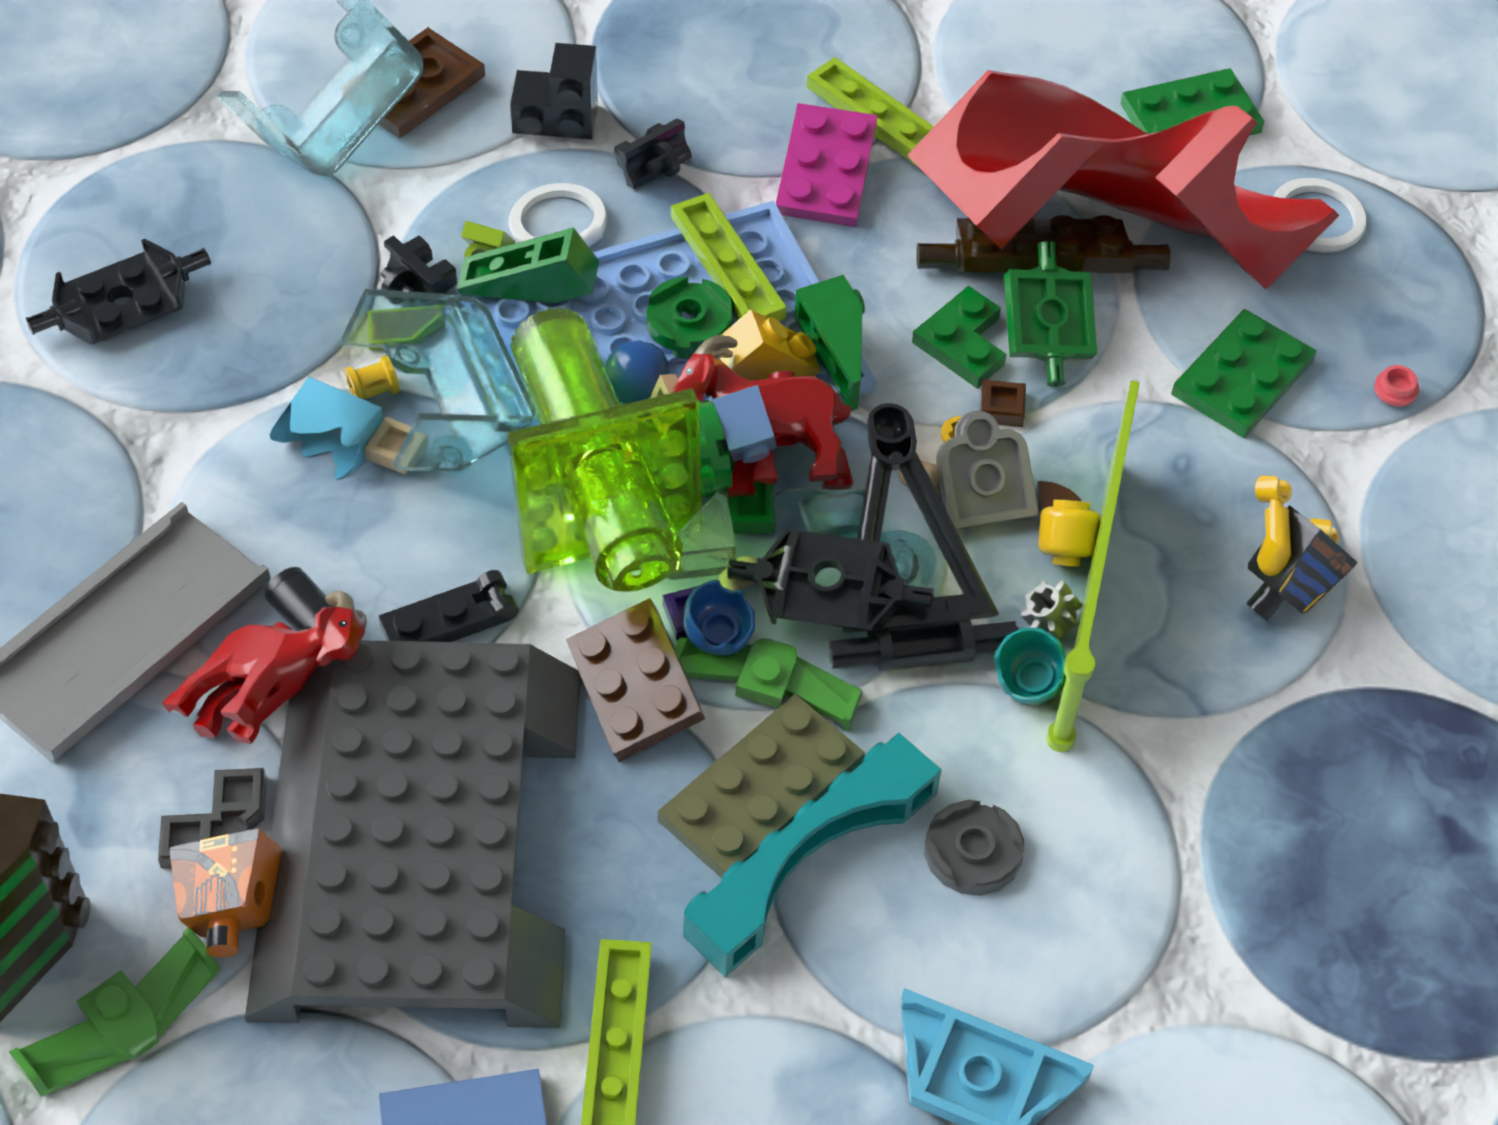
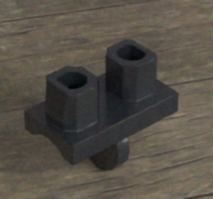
(653, 154)
(409, 271)

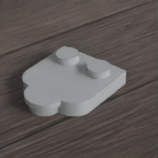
(985, 473)

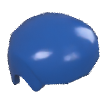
(635, 370)
(718, 619)

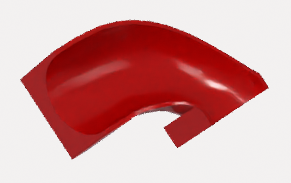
(1028, 137)

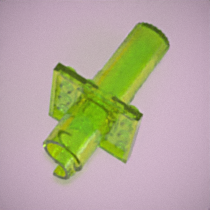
(595, 471)

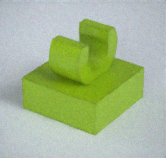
(483, 238)

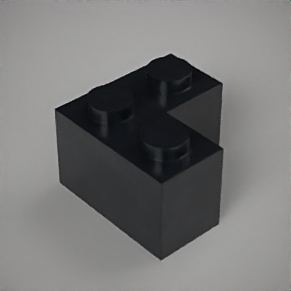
(558, 100)

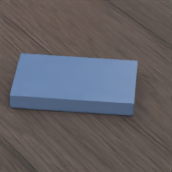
(478, 1101)

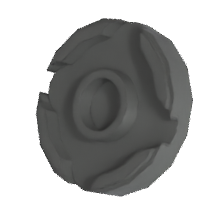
(974, 847)

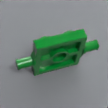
(1050, 314)

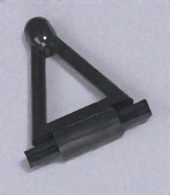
(916, 633)

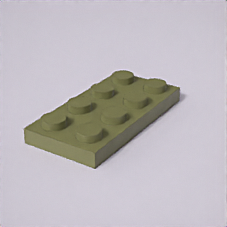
(759, 785)

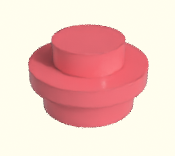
(1397, 386)

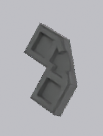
(236, 807)

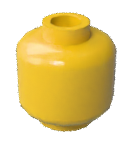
(1068, 531)

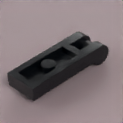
(452, 613)

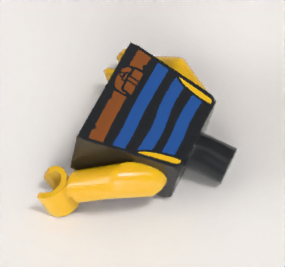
(1297, 556)

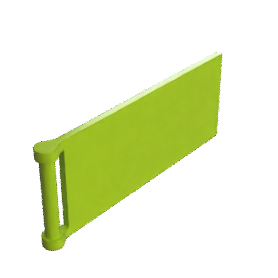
(1080, 662)

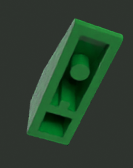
(536, 269)
(833, 320)

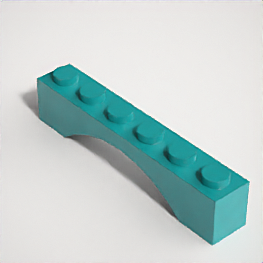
(881, 791)

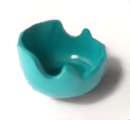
(1030, 666)

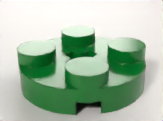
(681, 334)
(715, 466)

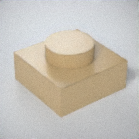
(386, 443)

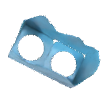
(329, 422)

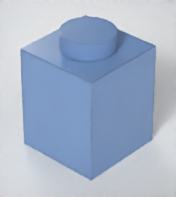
(745, 425)

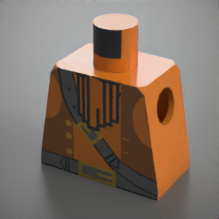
(225, 886)

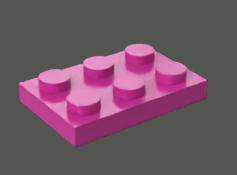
(826, 164)

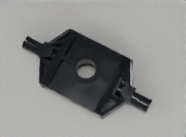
(150, 279)
(861, 598)

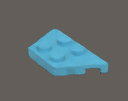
(980, 1070)

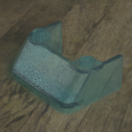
(351, 105)
(466, 367)

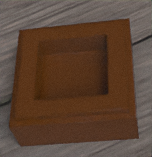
(1004, 401)

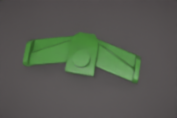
(772, 671)
(121, 1018)

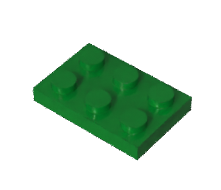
(1180, 100)
(1243, 373)

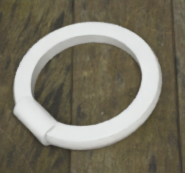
(1317, 185)
(588, 197)

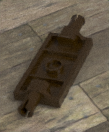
(1081, 246)

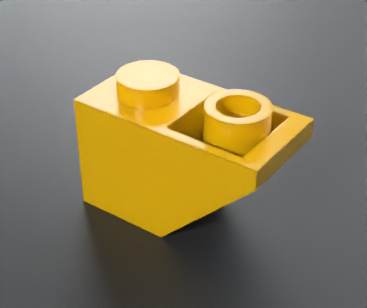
(768, 348)

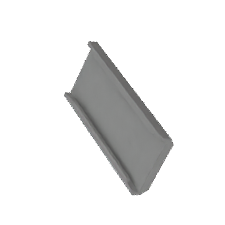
(120, 630)

